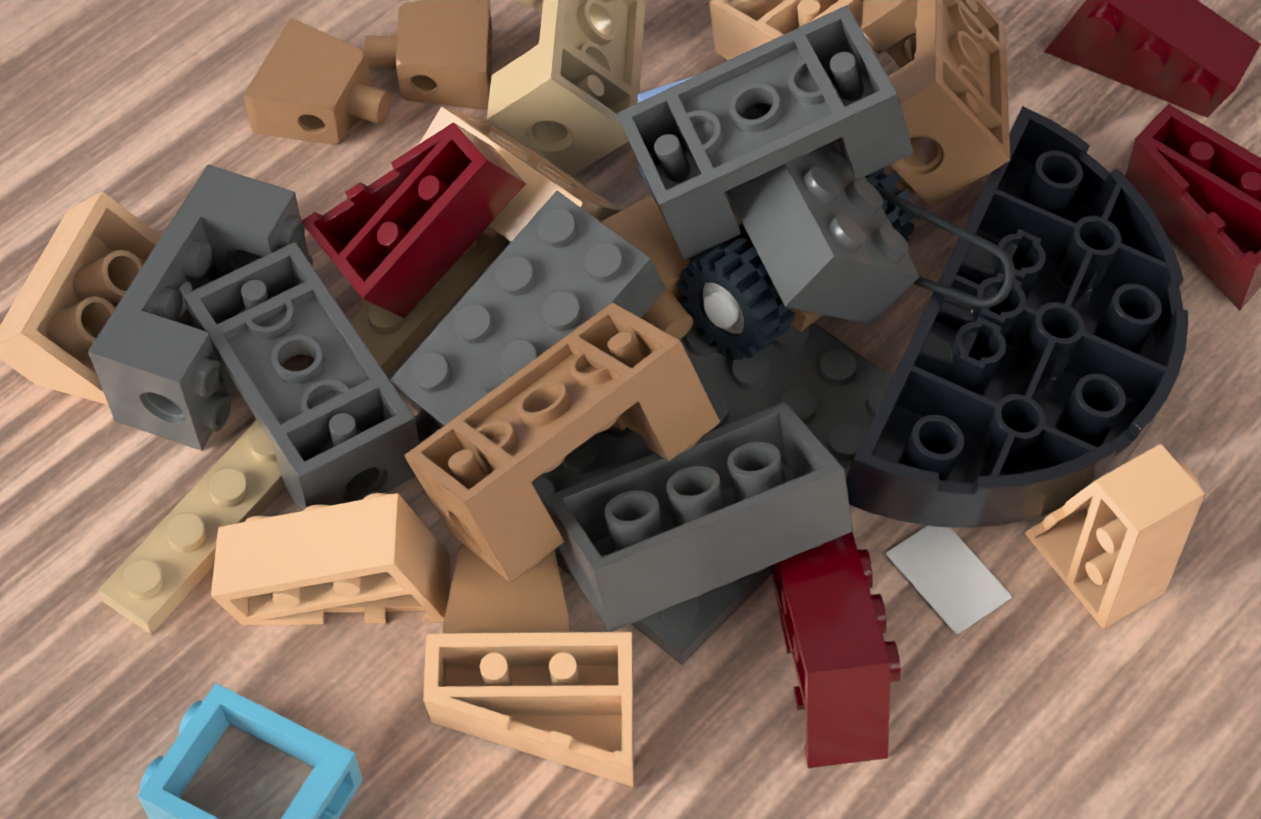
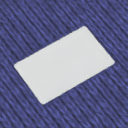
(949, 576)

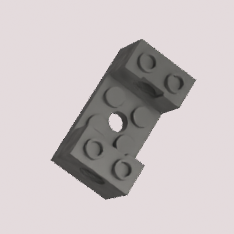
(821, 90)
(148, 354)
(331, 426)

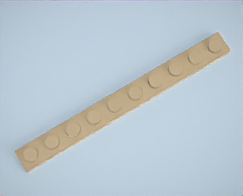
(248, 474)

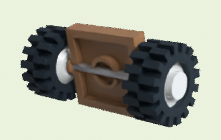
(736, 297)

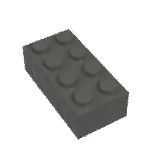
(824, 235)
(527, 301)
(702, 519)

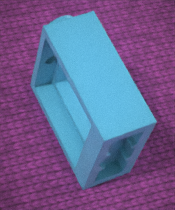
(322, 796)

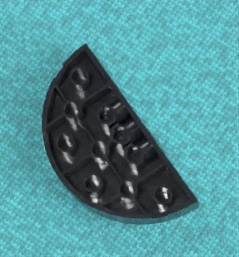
(1057, 382)

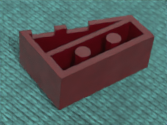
(1159, 48)
(1203, 197)
(416, 219)
(837, 651)

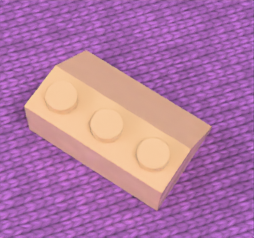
(538, 173)
(74, 295)

